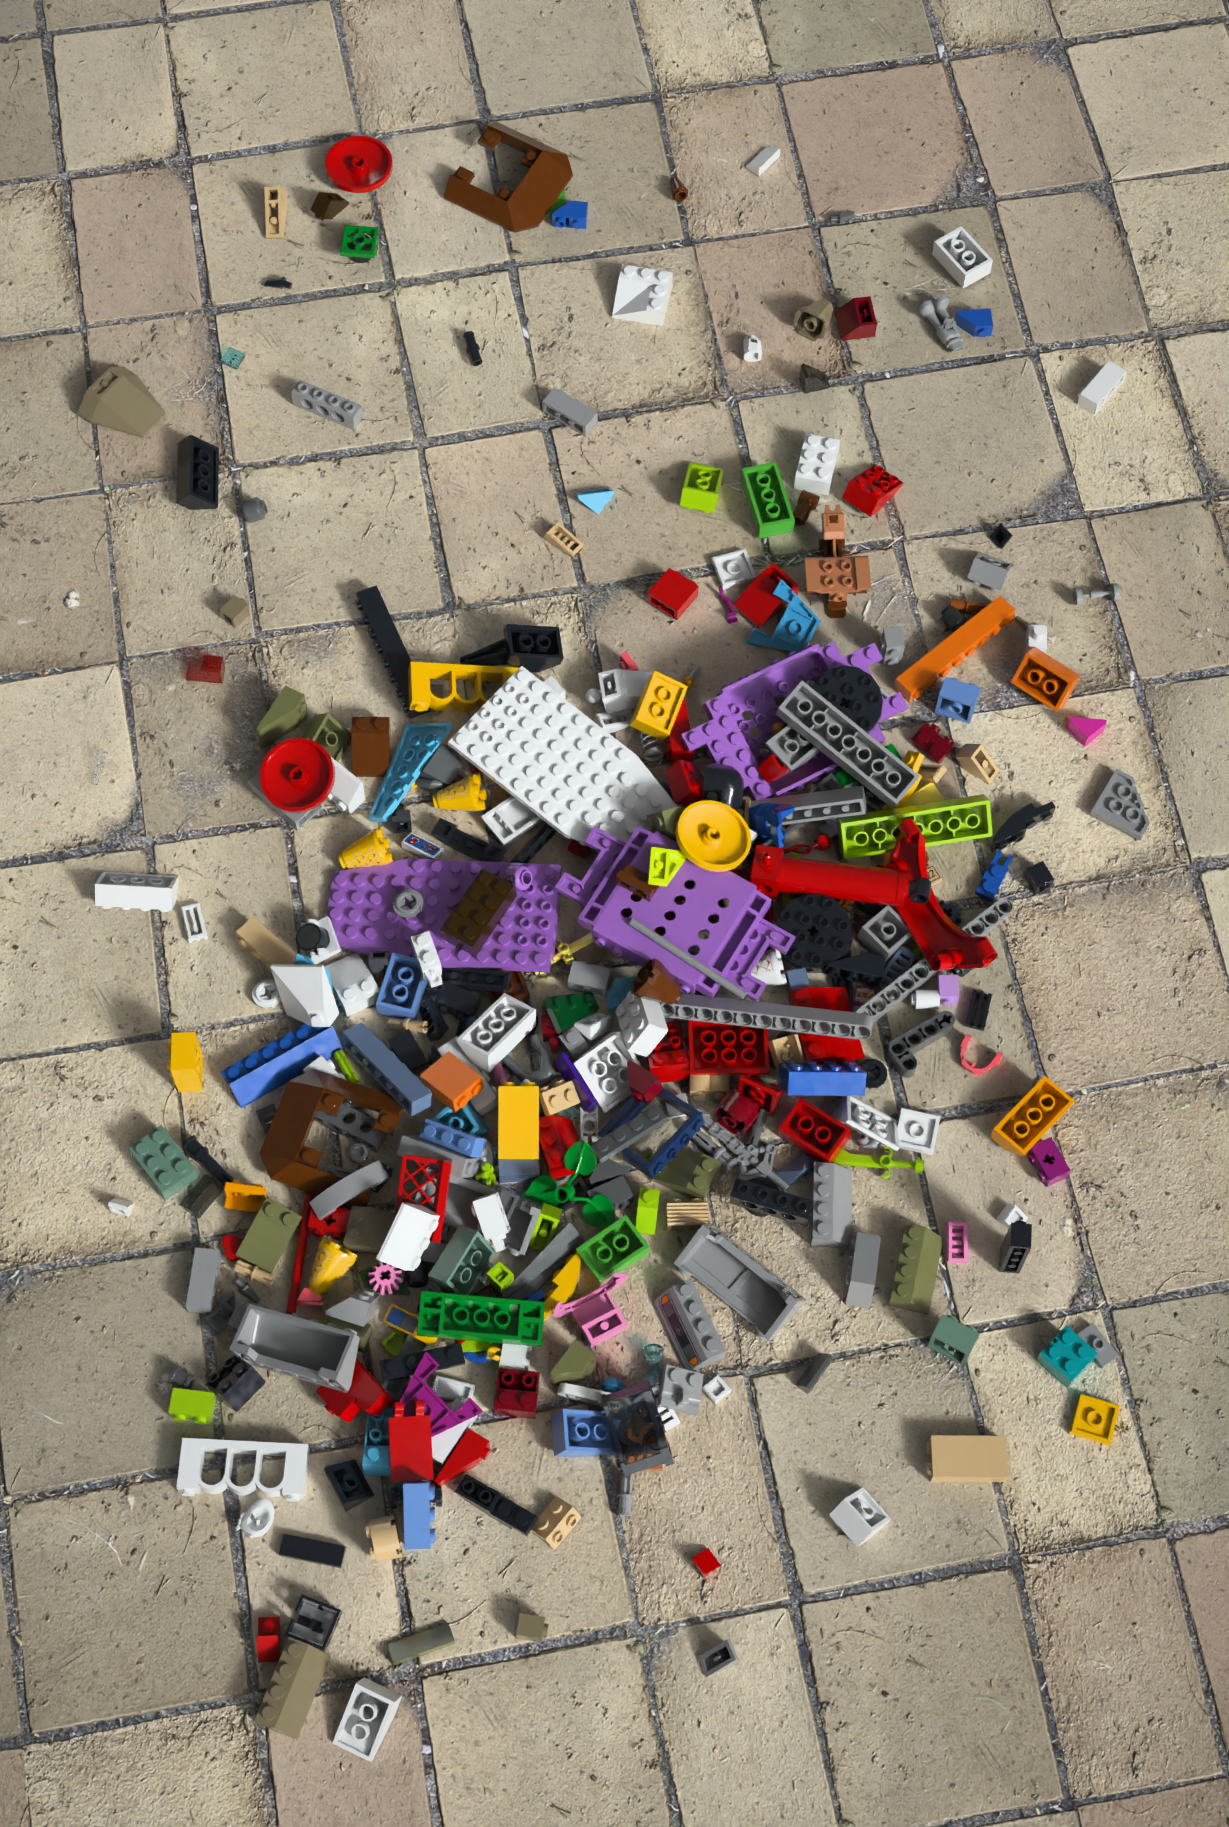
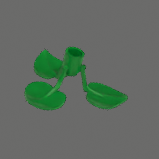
(582, 1159)

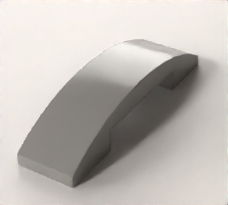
(348, 1188)

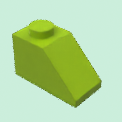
(647, 1211)
(545, 1227)

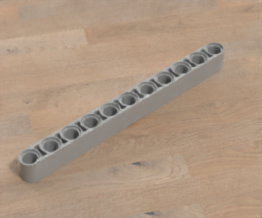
(923, 967)
(770, 1016)

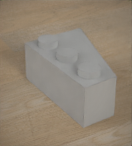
(863, 1269)

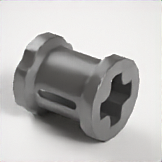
(181, 1378)

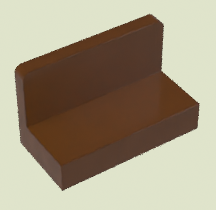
(636, 882)

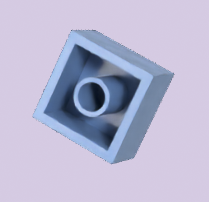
(957, 700)

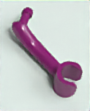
(731, 617)

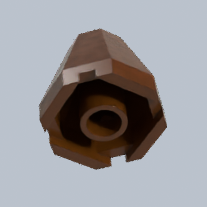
(656, 984)

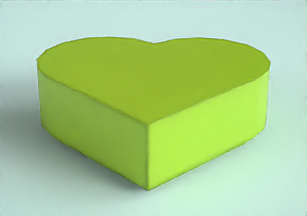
(393, 1343)

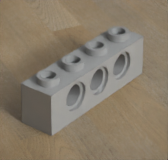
(327, 405)

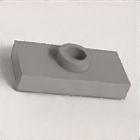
(1098, 1342)

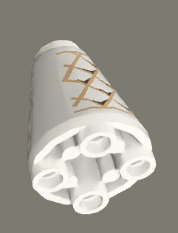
(770, 968)

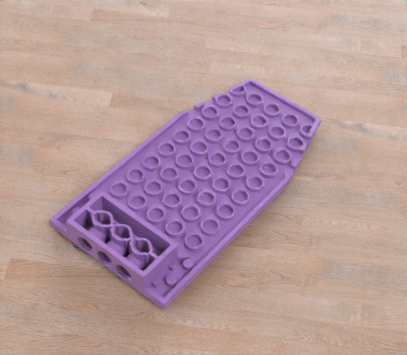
(366, 920)

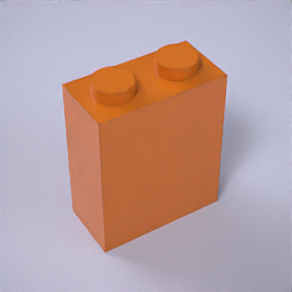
(452, 1081)

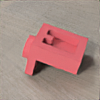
(627, 662)

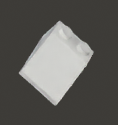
(353, 984)
(366, 1718)

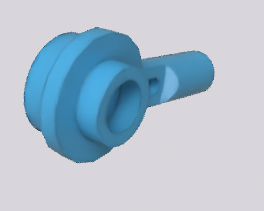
(613, 1385)

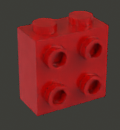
(673, 593)

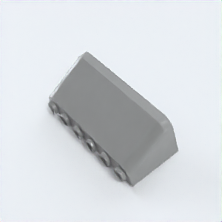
(297, 1347)

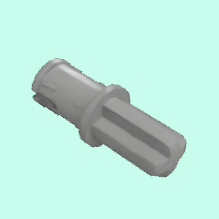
(625, 1496)

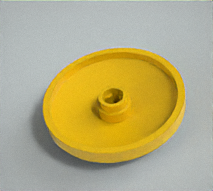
(713, 836)

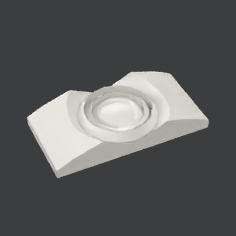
(510, 820)

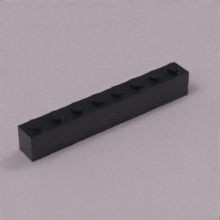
(387, 643)

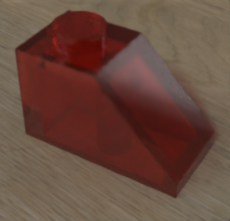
(206, 669)

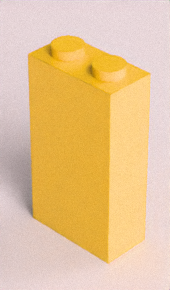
(518, 1121)

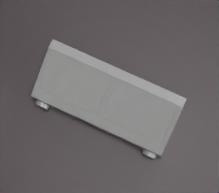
(458, 1209)
(739, 1280)

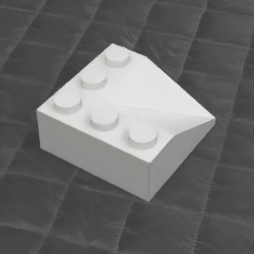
(642, 295)

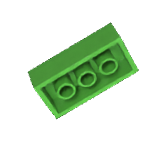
(767, 500)

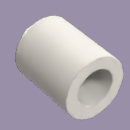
(925, 999)

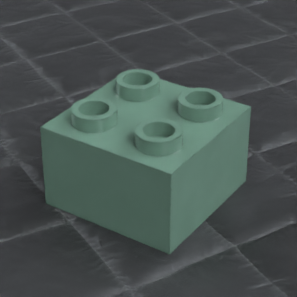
(953, 1339)

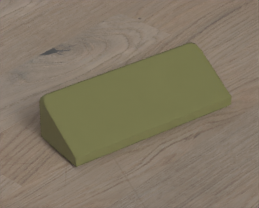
(421, 1644)

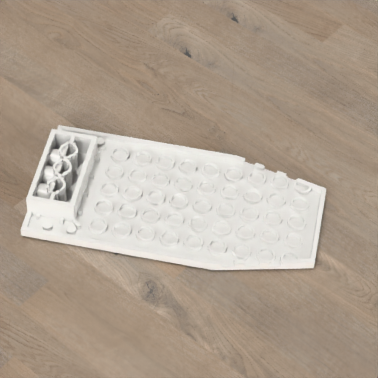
(559, 762)

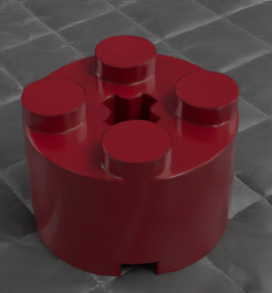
(736, 1112)

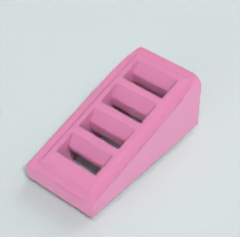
(949, 1242)

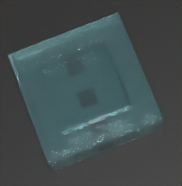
(233, 358)

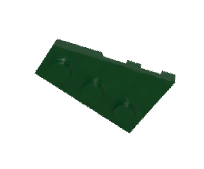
(569, 1009)

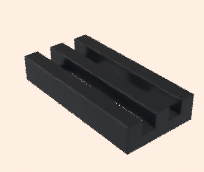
(981, 996)

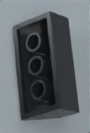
(197, 474)

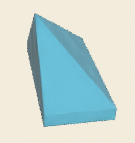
(596, 498)

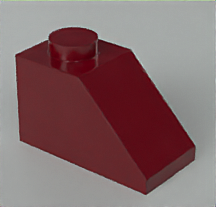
(643, 1083)

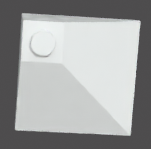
(306, 993)
(606, 1071)
(868, 1121)

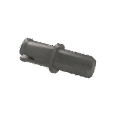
(757, 1128)

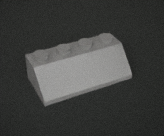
(832, 1206)

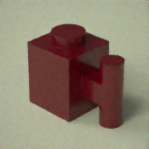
(549, 1033)

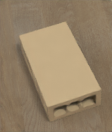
(967, 1458)

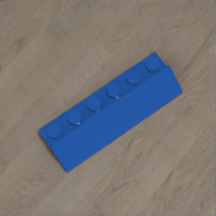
(279, 1062)

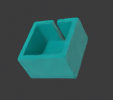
(1067, 1356)

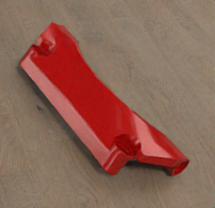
(930, 927)

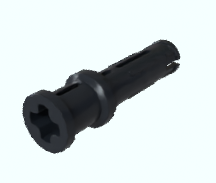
(202, 1155)

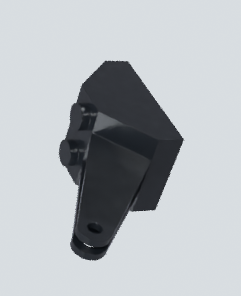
(523, 645)

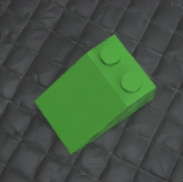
(614, 1249)

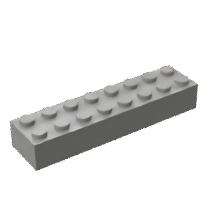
(847, 744)

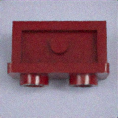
(933, 742)

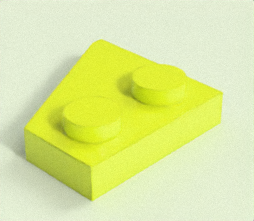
(664, 865)

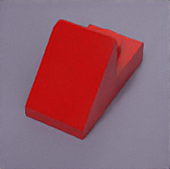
(268, 1639)

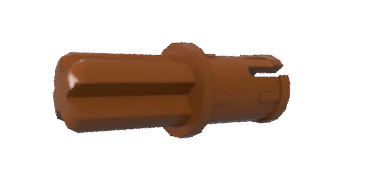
(965, 605)

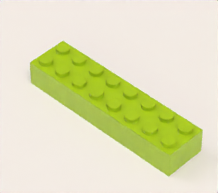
(938, 821)

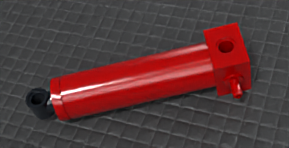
(852, 882)

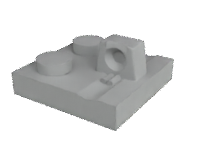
(680, 1389)

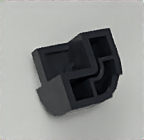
(723, 785)

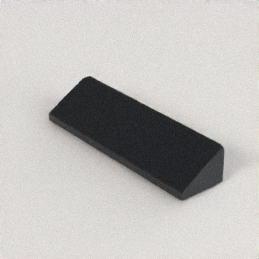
(534, 844)

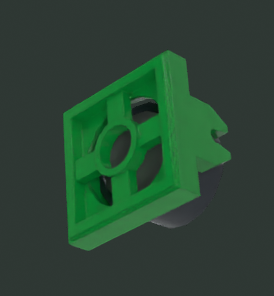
(359, 247)

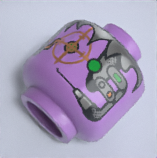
(518, 876)

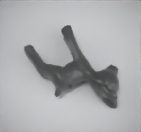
(542, 1076)

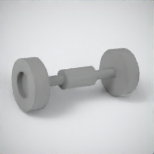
(1114, 593)

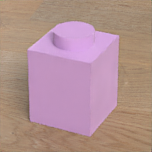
(948, 989)

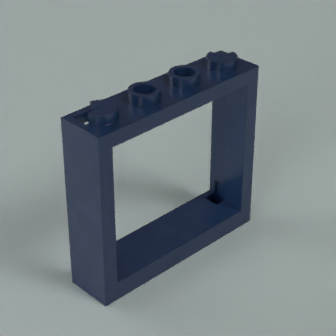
(670, 1148)

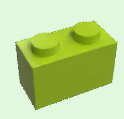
(192, 1405)

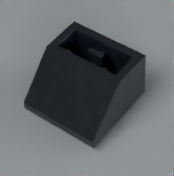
(235, 1383)

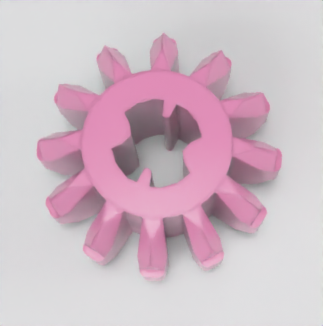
(385, 1284)

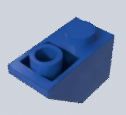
(571, 215)

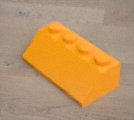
(1032, 1117)

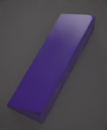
(570, 1073)

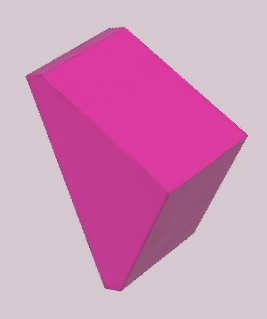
(1085, 729)

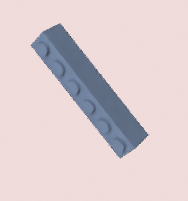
(386, 1069)

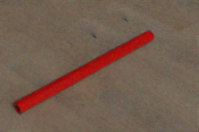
(299, 1255)

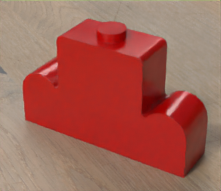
(363, 1394)

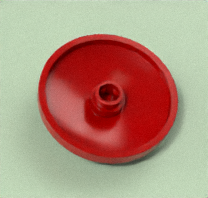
(358, 164)
(297, 775)

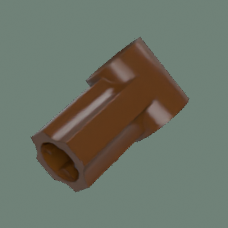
(806, 504)

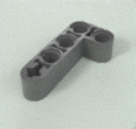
(923, 1039)

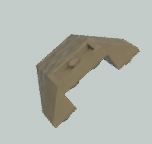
(121, 403)

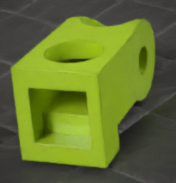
(500, 1278)

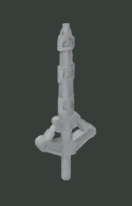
(746, 1155)

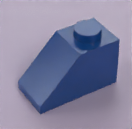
(975, 321)

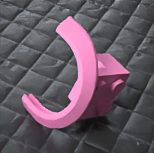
(596, 1313)

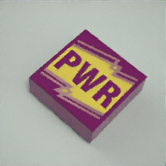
(863, 995)

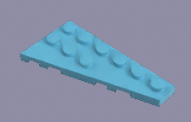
(410, 758)

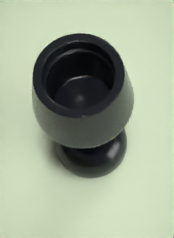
(418, 1277)

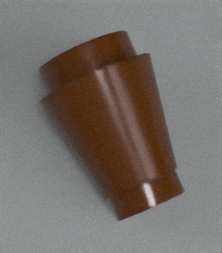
(678, 190)

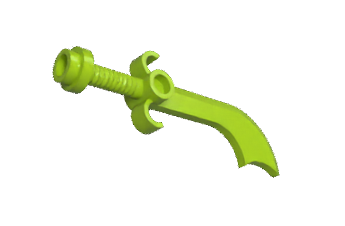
(883, 1162)

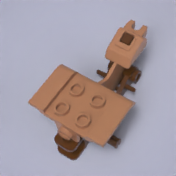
(836, 574)

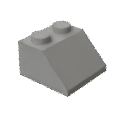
(989, 571)
(356, 1307)

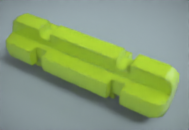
(345, 1066)

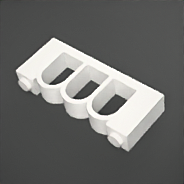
(192, 1460)

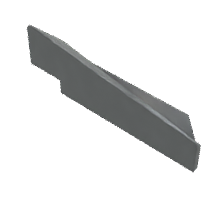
(545, 1264)

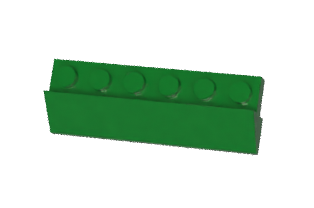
(480, 1318)

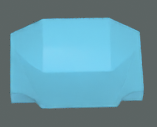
(618, 992)

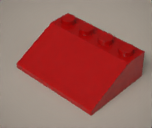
(822, 1047)
(727, 1049)

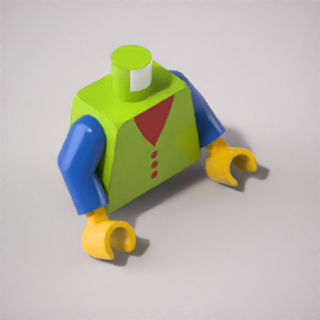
(476, 1350)

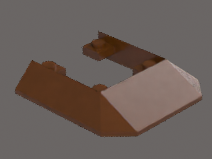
(532, 198)
(304, 1096)

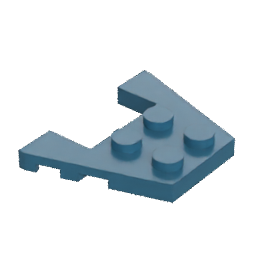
(794, 628)

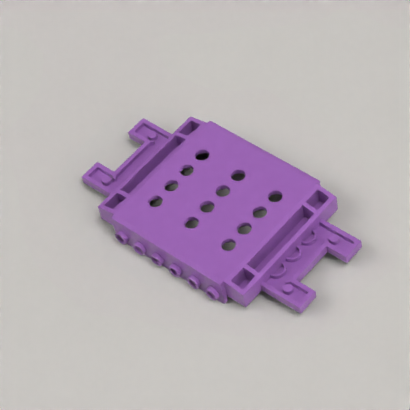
(730, 736)
(733, 942)

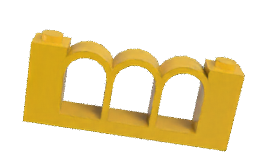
(419, 684)

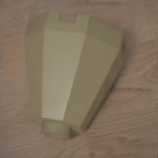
(814, 319)

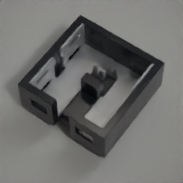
(315, 1623)

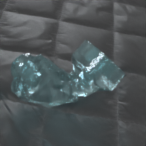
(653, 1354)

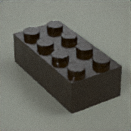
(478, 912)

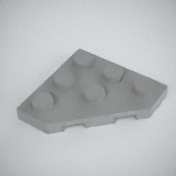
(1122, 806)

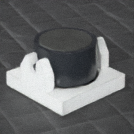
(313, 939)

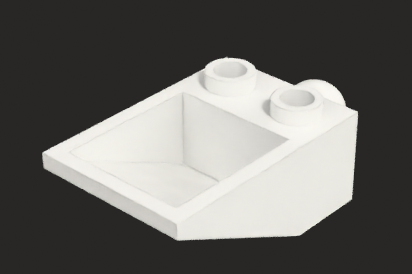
(619, 689)

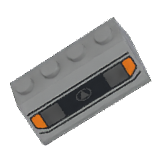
(690, 1326)

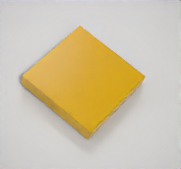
(1094, 1419)

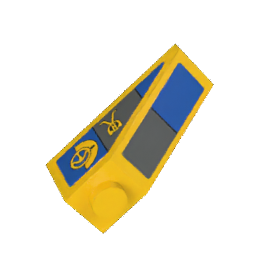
(407, 1323)

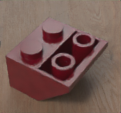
(856, 319)
(516, 1393)

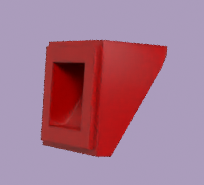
(705, 1562)

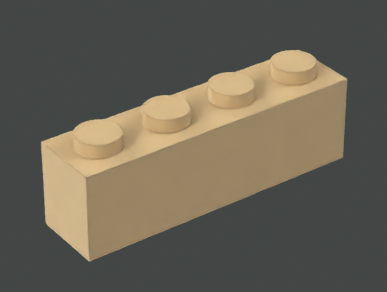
(264, 944)

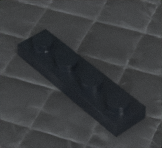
(477, 979)
(406, 1365)

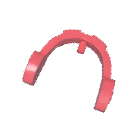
(976, 1071)

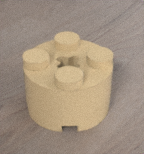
(384, 1538)

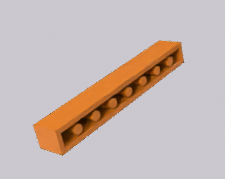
(954, 649)

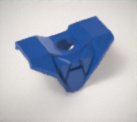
(772, 813)

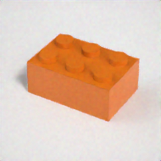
(1045, 679)

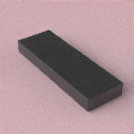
(312, 1551)

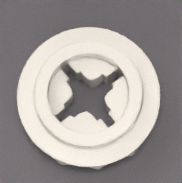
(259, 991)

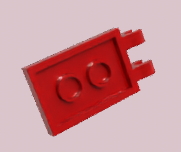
(410, 1444)

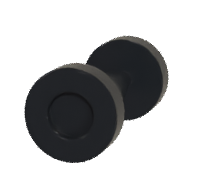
(394, 1497)

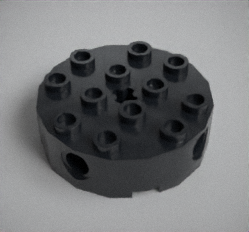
(854, 686)
(833, 930)

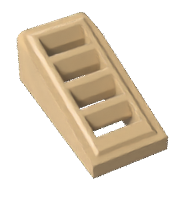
(555, 540)

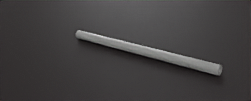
(687, 958)

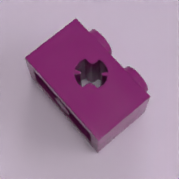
(1048, 1152)

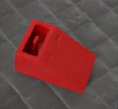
(871, 489)
(758, 600)
(670, 1056)

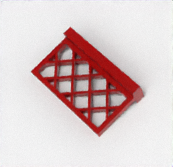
(440, 1193)

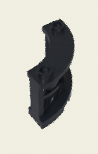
(660, 1447)

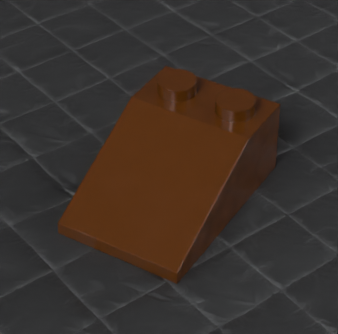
(370, 746)

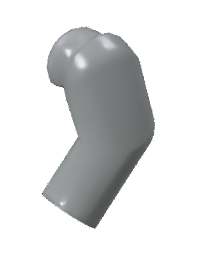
(866, 1142)

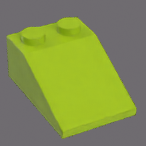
(701, 487)

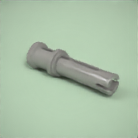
(718, 1154)

